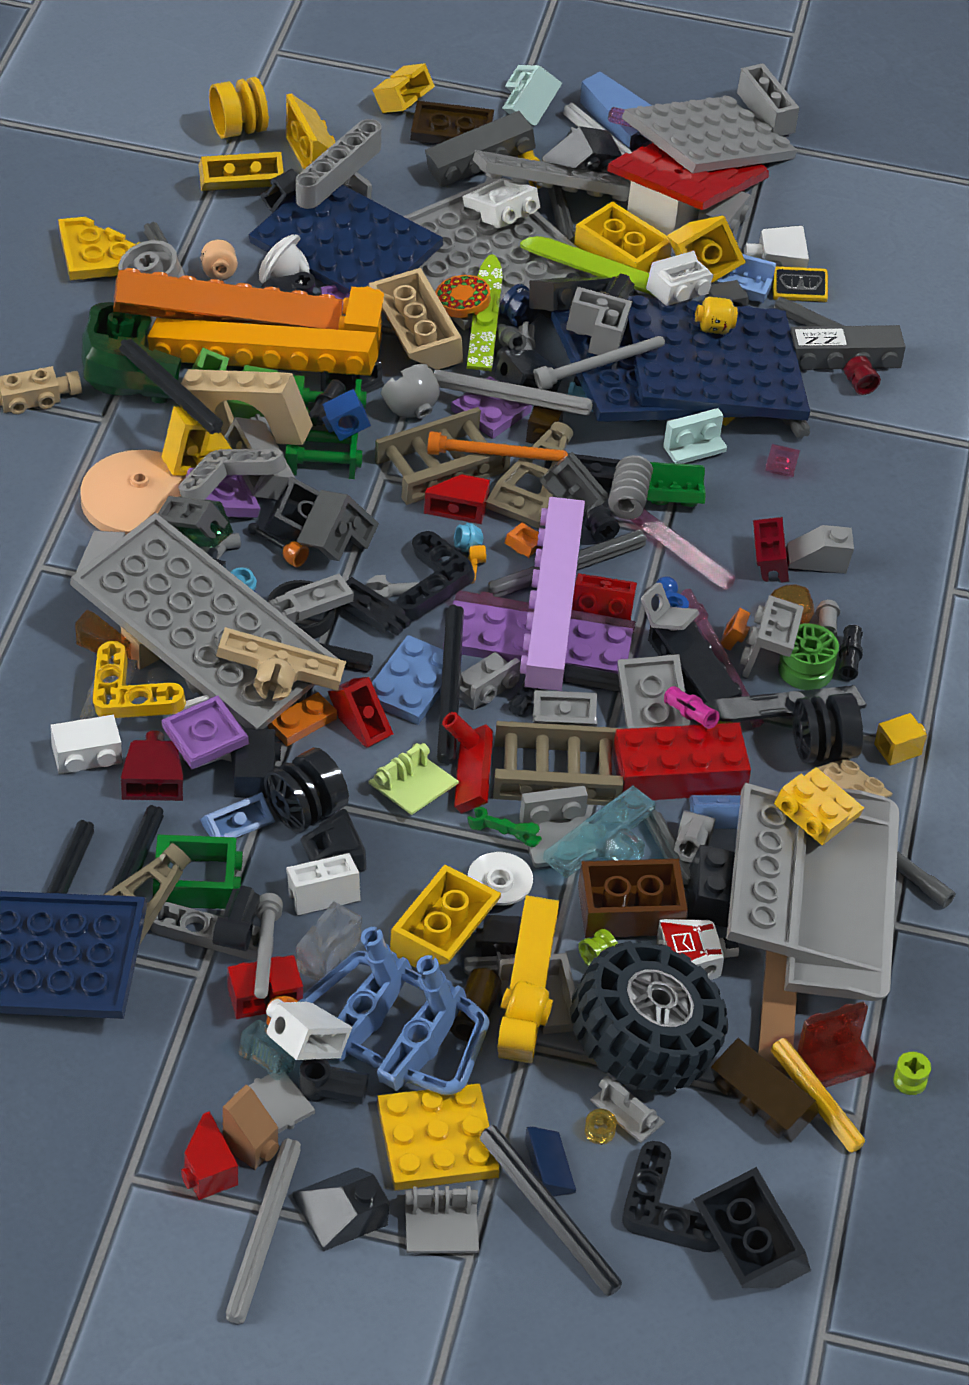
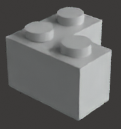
(600, 317)

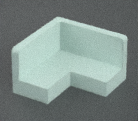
(531, 92)

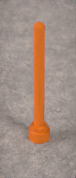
(439, 444)

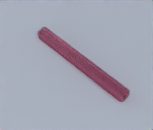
(685, 550)

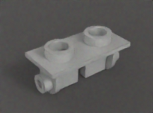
(628, 1110)

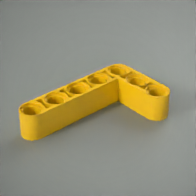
(531, 964)

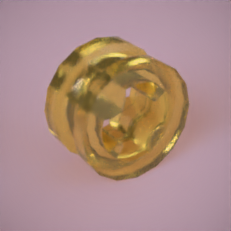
(600, 1117)

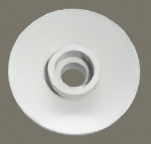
(504, 874)

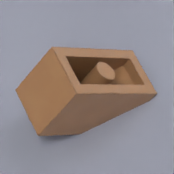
(249, 1128)

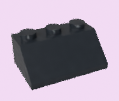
(753, 1232)

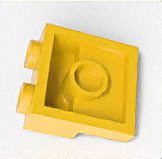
(818, 805)

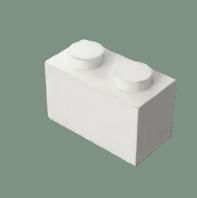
(86, 744)

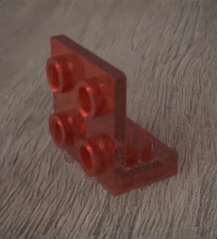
(834, 1045)

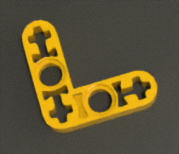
(123, 695)

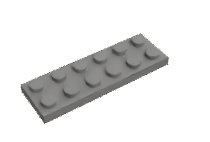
(552, 174)

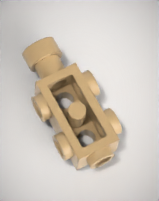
(36, 389)

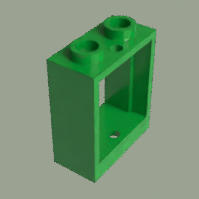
(203, 848)

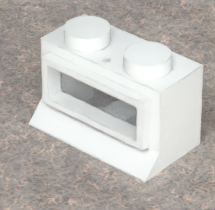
(679, 278)

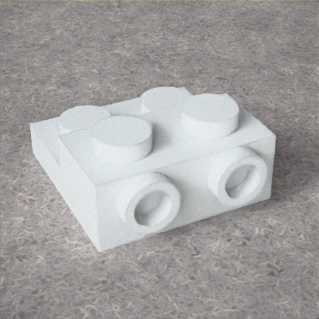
(503, 202)

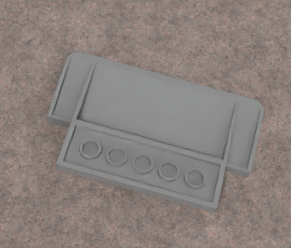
(818, 902)

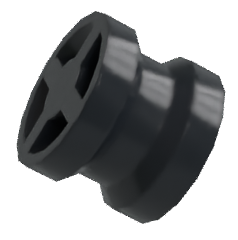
(601, 524)

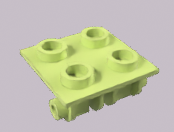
(412, 779)

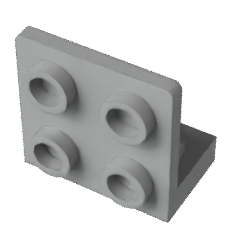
(775, 630)
(555, 813)

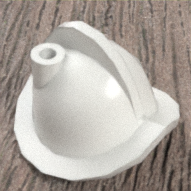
(283, 260)

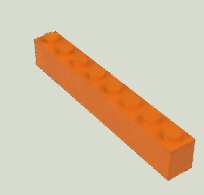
(220, 302)

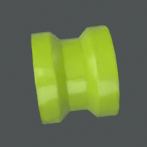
(592, 947)
(904, 1076)

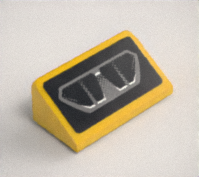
(800, 284)

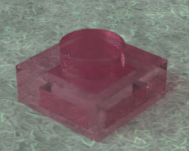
(782, 460)

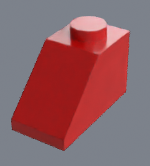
(458, 498)
(361, 710)
(209, 1160)

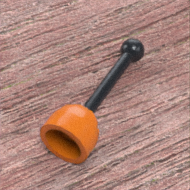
(293, 552)

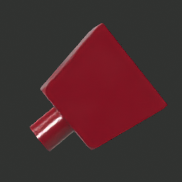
(152, 770)

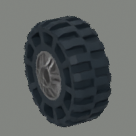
(649, 1016)

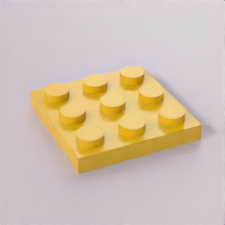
(436, 1137)

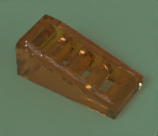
(94, 631)

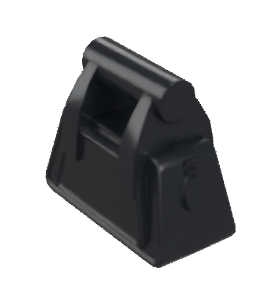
(337, 837)

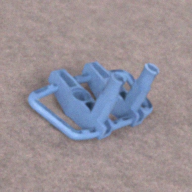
(430, 1022)

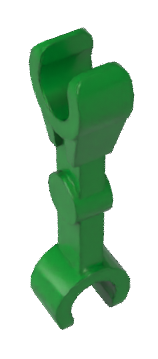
(523, 831)

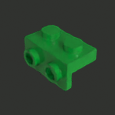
(677, 484)

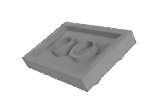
(643, 691)

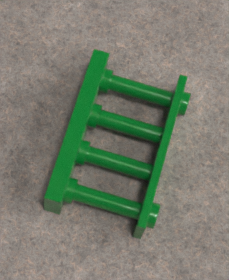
(297, 455)

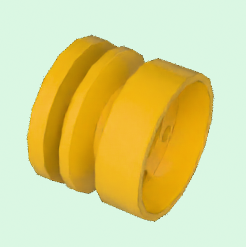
(238, 107)

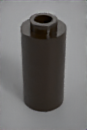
(481, 989)

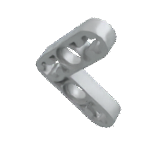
(225, 462)

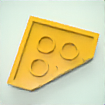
(90, 249)

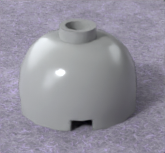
(413, 393)

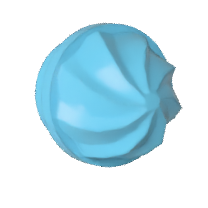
(467, 536)

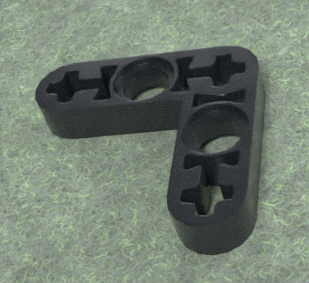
(451, 574)
(657, 1213)

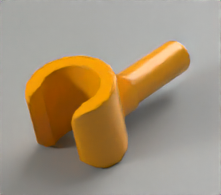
(476, 555)

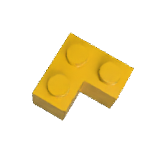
(188, 443)

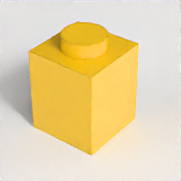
(900, 739)

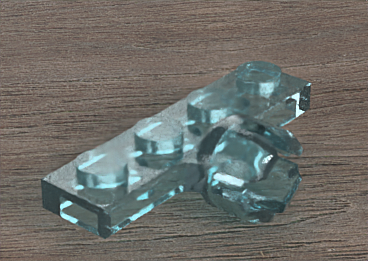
(603, 834)

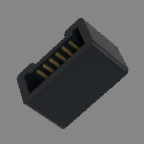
(281, 190)

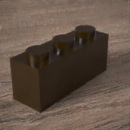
(763, 1090)

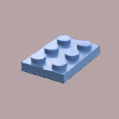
(410, 680)

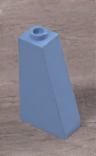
(601, 94)

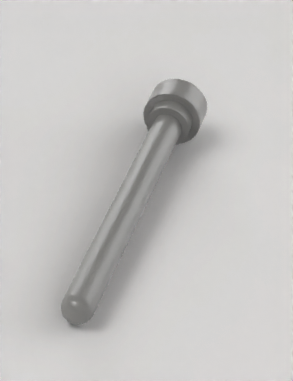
(546, 377)
(268, 912)

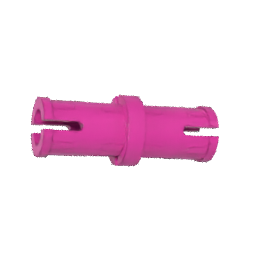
(703, 714)

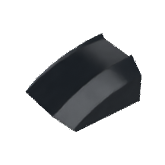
(291, 510)

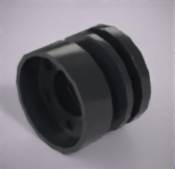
(827, 728)
(306, 789)

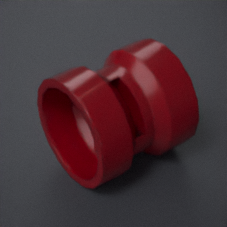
(861, 374)

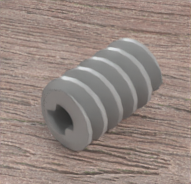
(630, 487)

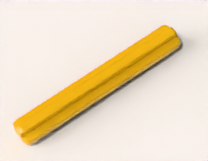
(827, 1106)

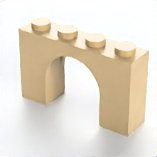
(269, 392)

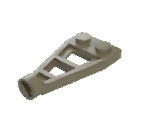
(520, 503)
(163, 874)

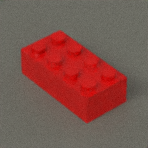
(682, 760)

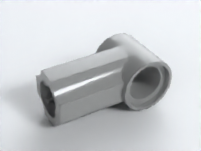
(692, 833)

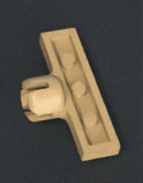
(279, 663)

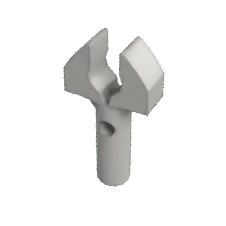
(383, 587)

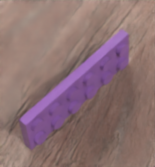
(503, 631)

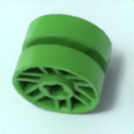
(812, 658)

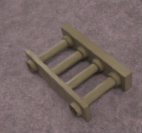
(416, 440)
(512, 783)

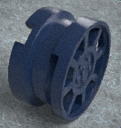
(516, 306)

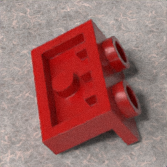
(604, 596)

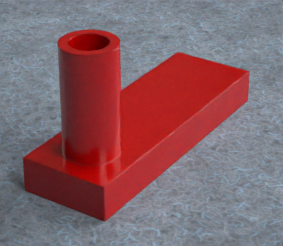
(473, 762)

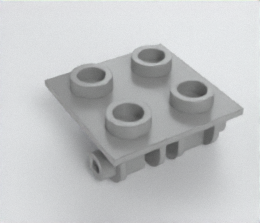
(441, 1220)

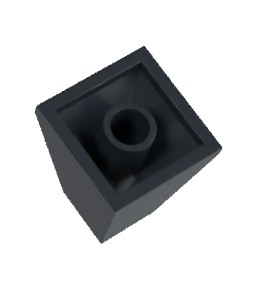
(343, 1207)

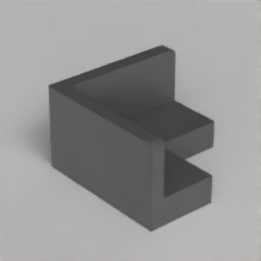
(335, 522)

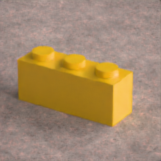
(239, 170)

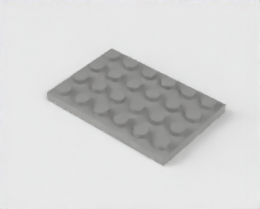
(709, 134)

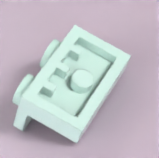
(694, 436)

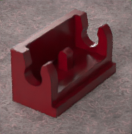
(771, 547)

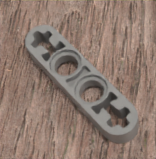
(201, 938)

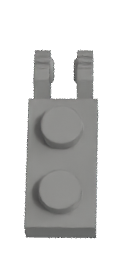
(314, 598)

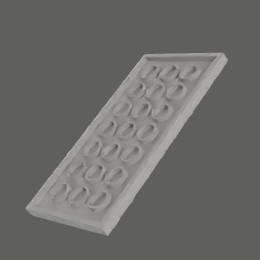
(178, 607)

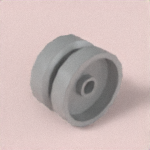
(152, 257)

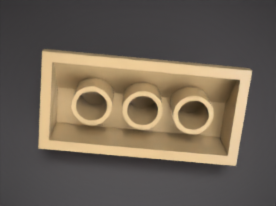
(420, 319)

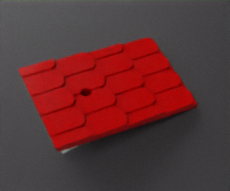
(671, 195)

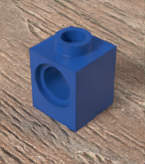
(345, 415)

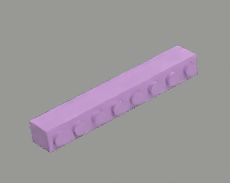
(554, 594)

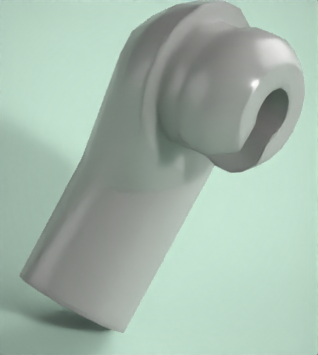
(230, 542)

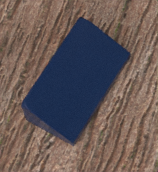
(549, 1160)

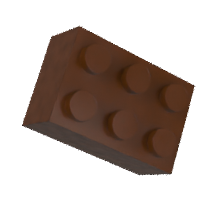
(630, 896)

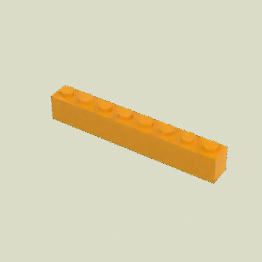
(268, 345)

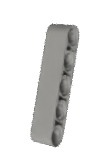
(338, 163)

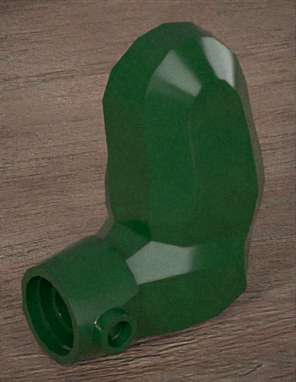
(105, 364)

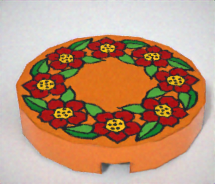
(464, 295)

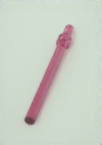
(487, 598)
(709, 635)

